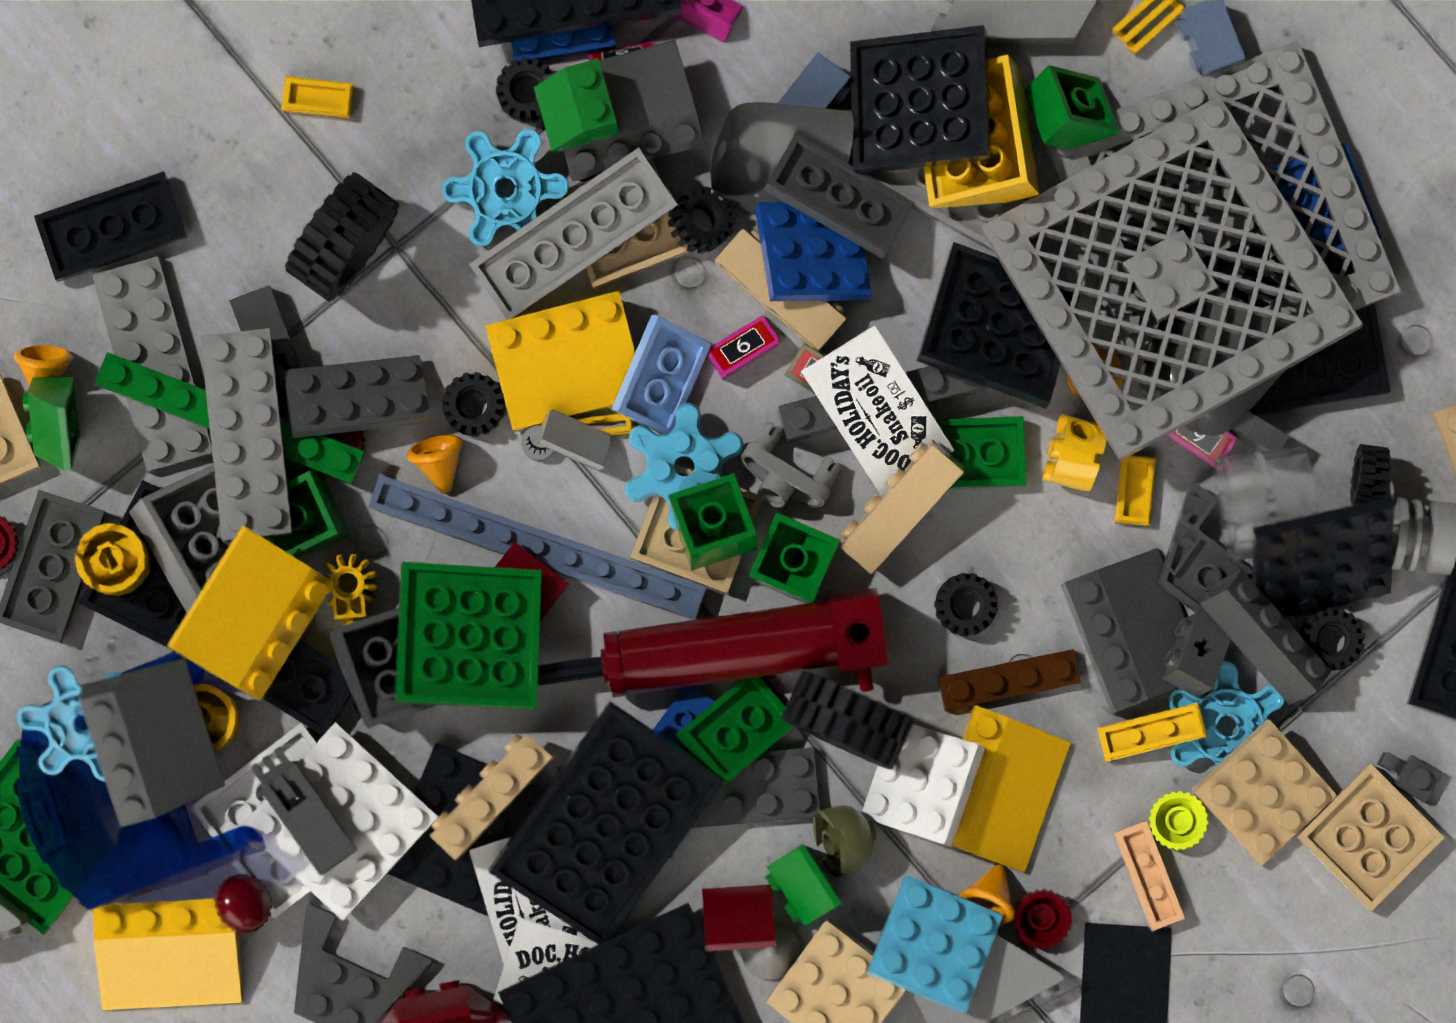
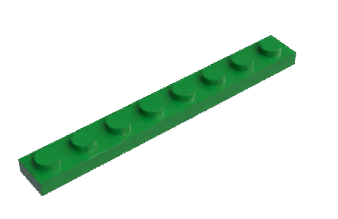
(191, 405)

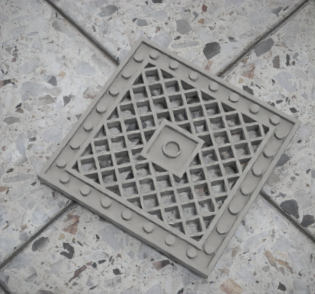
(1280, 68)
(1170, 277)

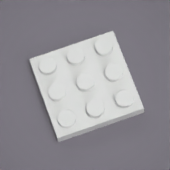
(926, 786)

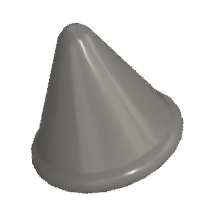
(771, 961)

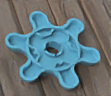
(489, 168)
(665, 449)
(1223, 700)
(58, 724)

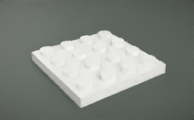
(234, 803)
(370, 807)

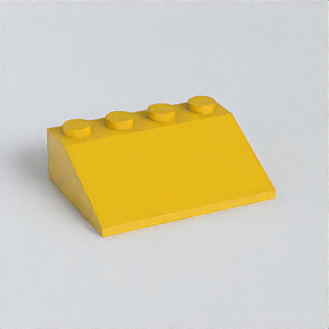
(1012, 168)
(562, 359)
(250, 613)
(1009, 788)
(166, 955)

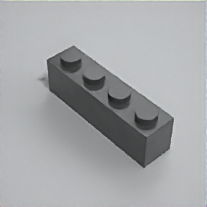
(1265, 637)

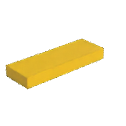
(1152, 732)

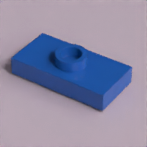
(681, 712)

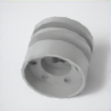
(1424, 536)

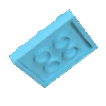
(934, 944)

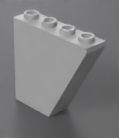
(1019, 20)
(1003, 986)

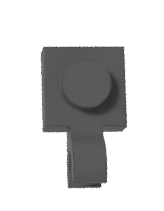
(1413, 776)

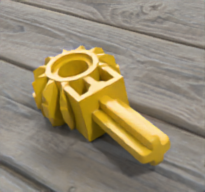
(350, 606)

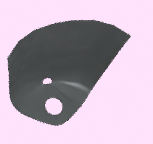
(763, 137)
(1218, 420)

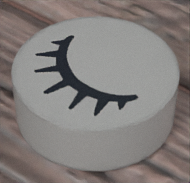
(532, 447)

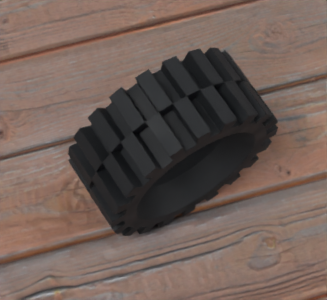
(341, 236)
(847, 719)

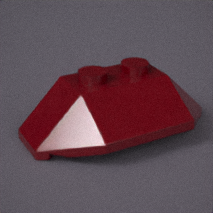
(449, 1005)

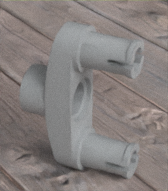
(782, 480)

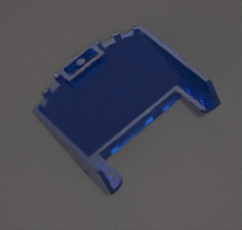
(82, 838)

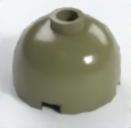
(845, 838)

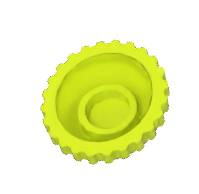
(1178, 820)

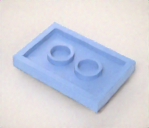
(661, 375)

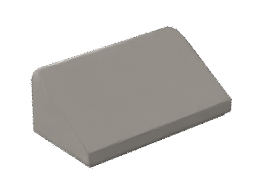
(575, 439)

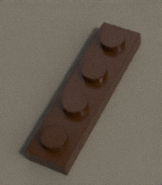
(1009, 680)

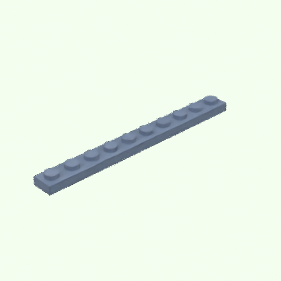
(553, 550)

